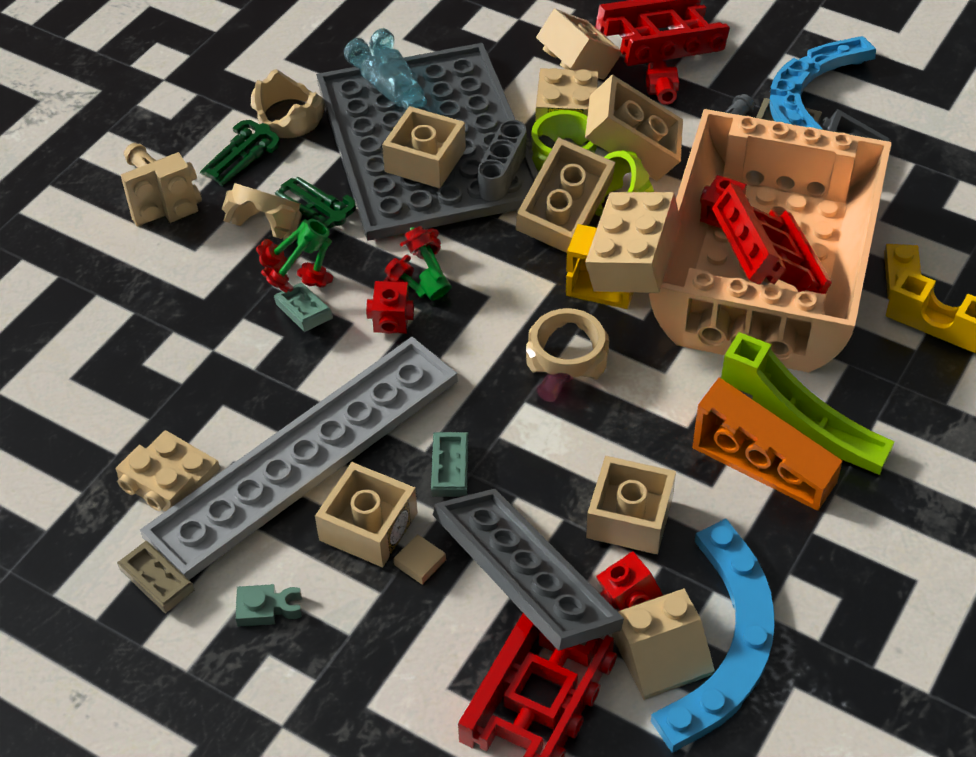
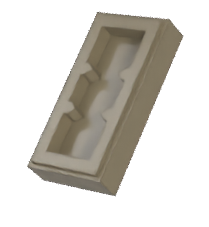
(155, 576)

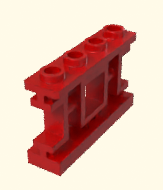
(639, 23)
(769, 244)
(508, 679)

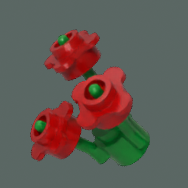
(425, 246)

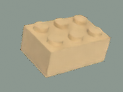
(631, 121)
(564, 194)
(633, 242)

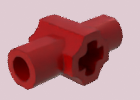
(662, 81)

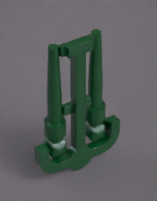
(238, 148)
(330, 203)

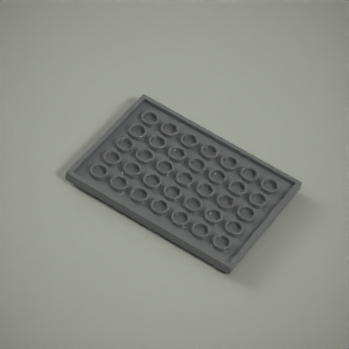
(457, 86)

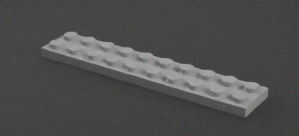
(298, 458)

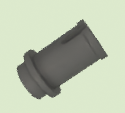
(741, 105)

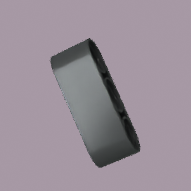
(502, 160)

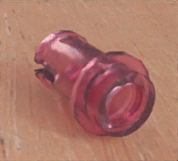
(552, 385)

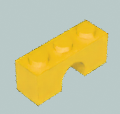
(916, 305)

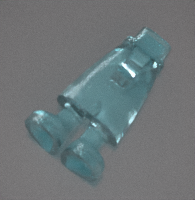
(386, 69)

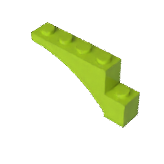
(757, 371)

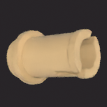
(137, 155)

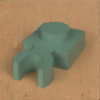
(261, 603)

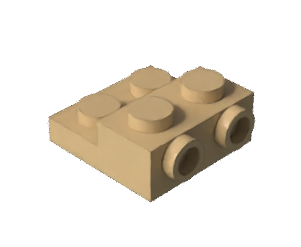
(161, 190)
(165, 471)

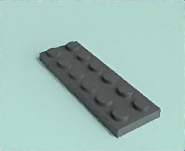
(528, 569)

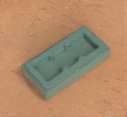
(303, 307)
(449, 464)

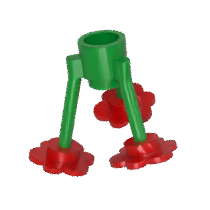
(311, 237)

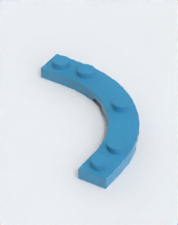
(797, 74)
(749, 651)

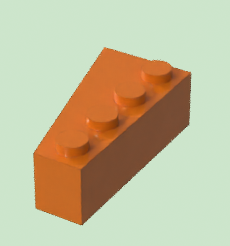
(763, 446)

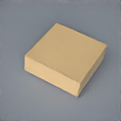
(419, 559)

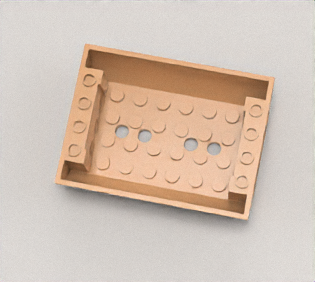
(834, 195)

